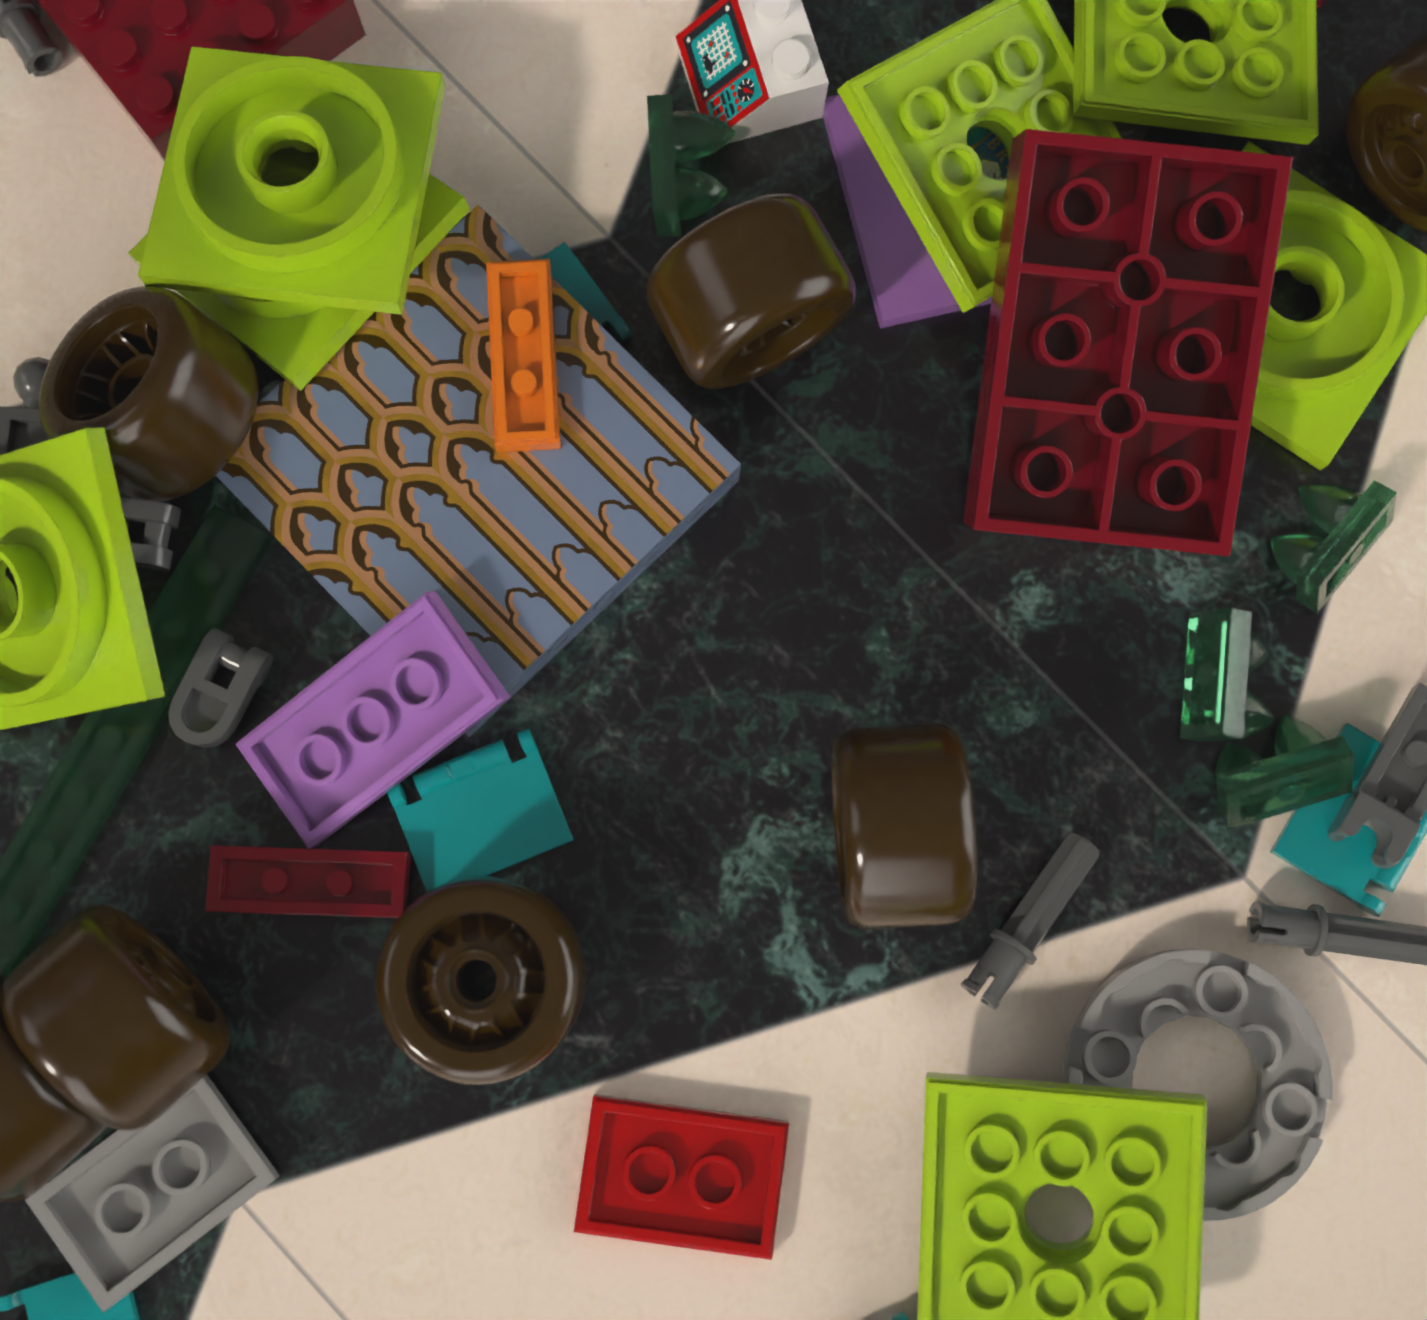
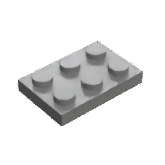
(151, 1193)

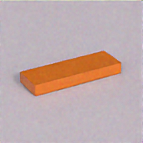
(523, 355)

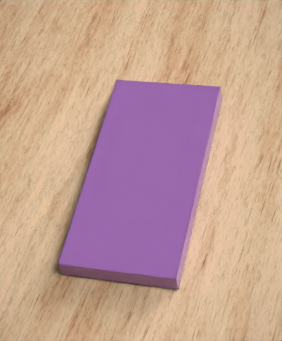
(895, 260)
(372, 719)

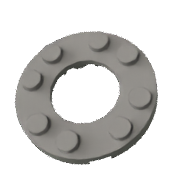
(1274, 1025)

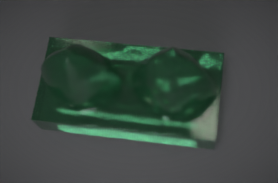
(678, 139)
(1353, 526)
(1216, 675)
(1301, 774)

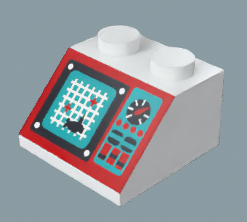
(754, 65)

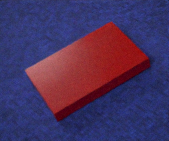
(682, 1176)

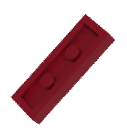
(308, 881)

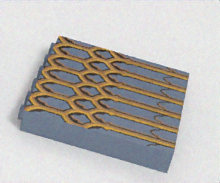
(396, 484)

